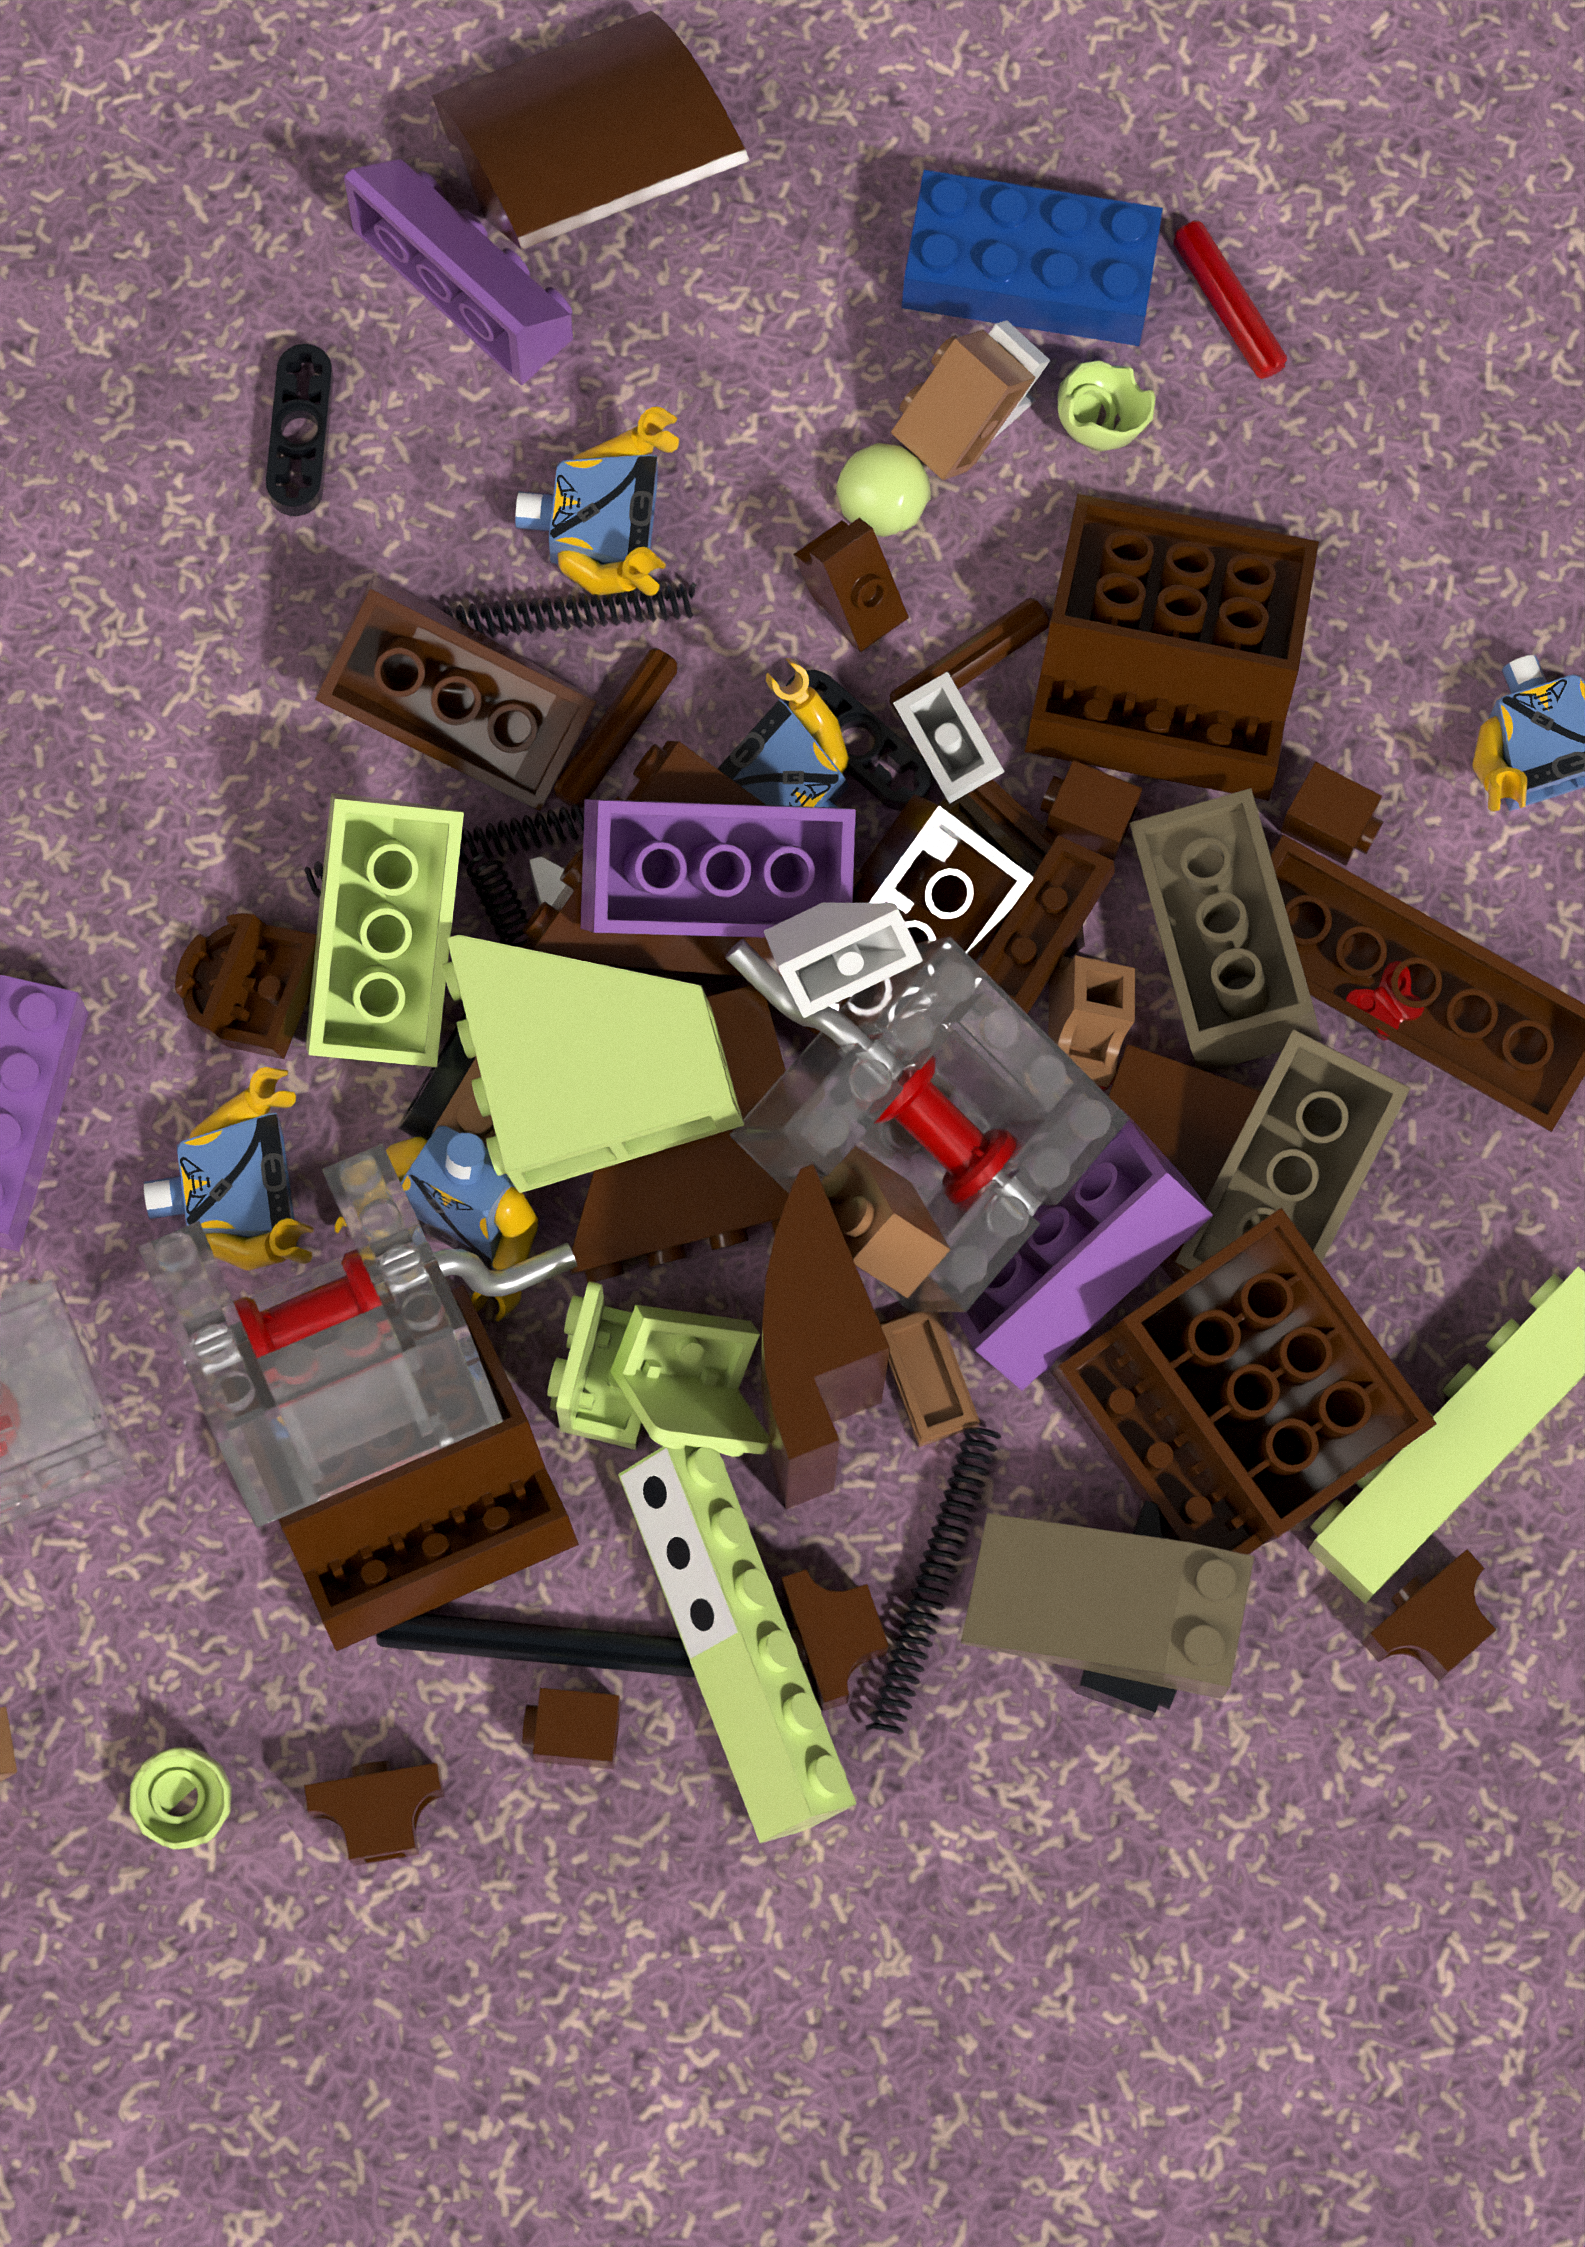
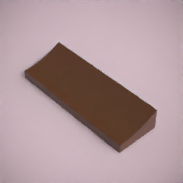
(1480, 1012)

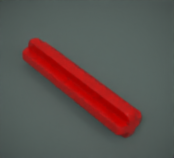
(1230, 299)

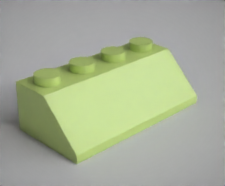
(383, 930)

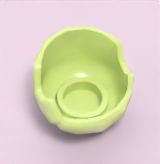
(1114, 388)
(884, 488)
(165, 1782)

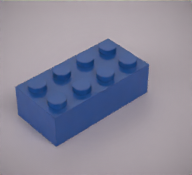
(1031, 257)

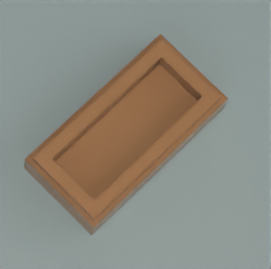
(928, 1377)

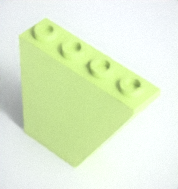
(585, 1060)

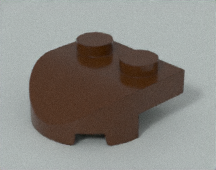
(248, 983)

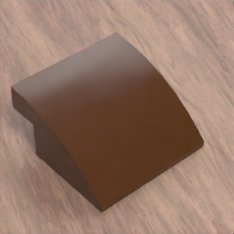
(588, 129)
(1173, 647)
(818, 1343)
(1244, 1393)
(433, 1522)

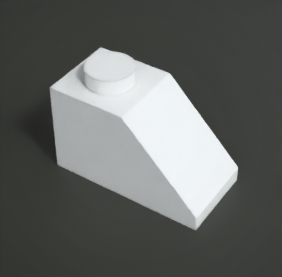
(948, 737)
(840, 951)

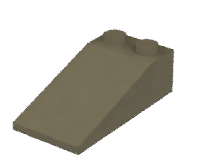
(1224, 930)
(1301, 1148)
(1109, 1602)

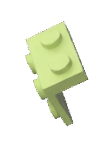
(686, 1377)
(583, 1386)

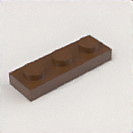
(1046, 920)

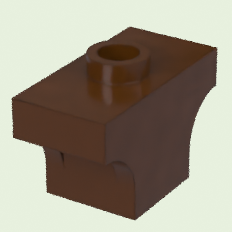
(852, 582)
(1435, 1619)
(832, 1633)
(377, 1808)

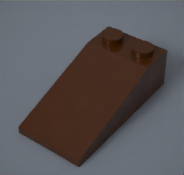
(454, 694)

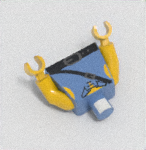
(605, 509)
(1532, 738)
(793, 751)
(237, 1180)
(465, 1202)

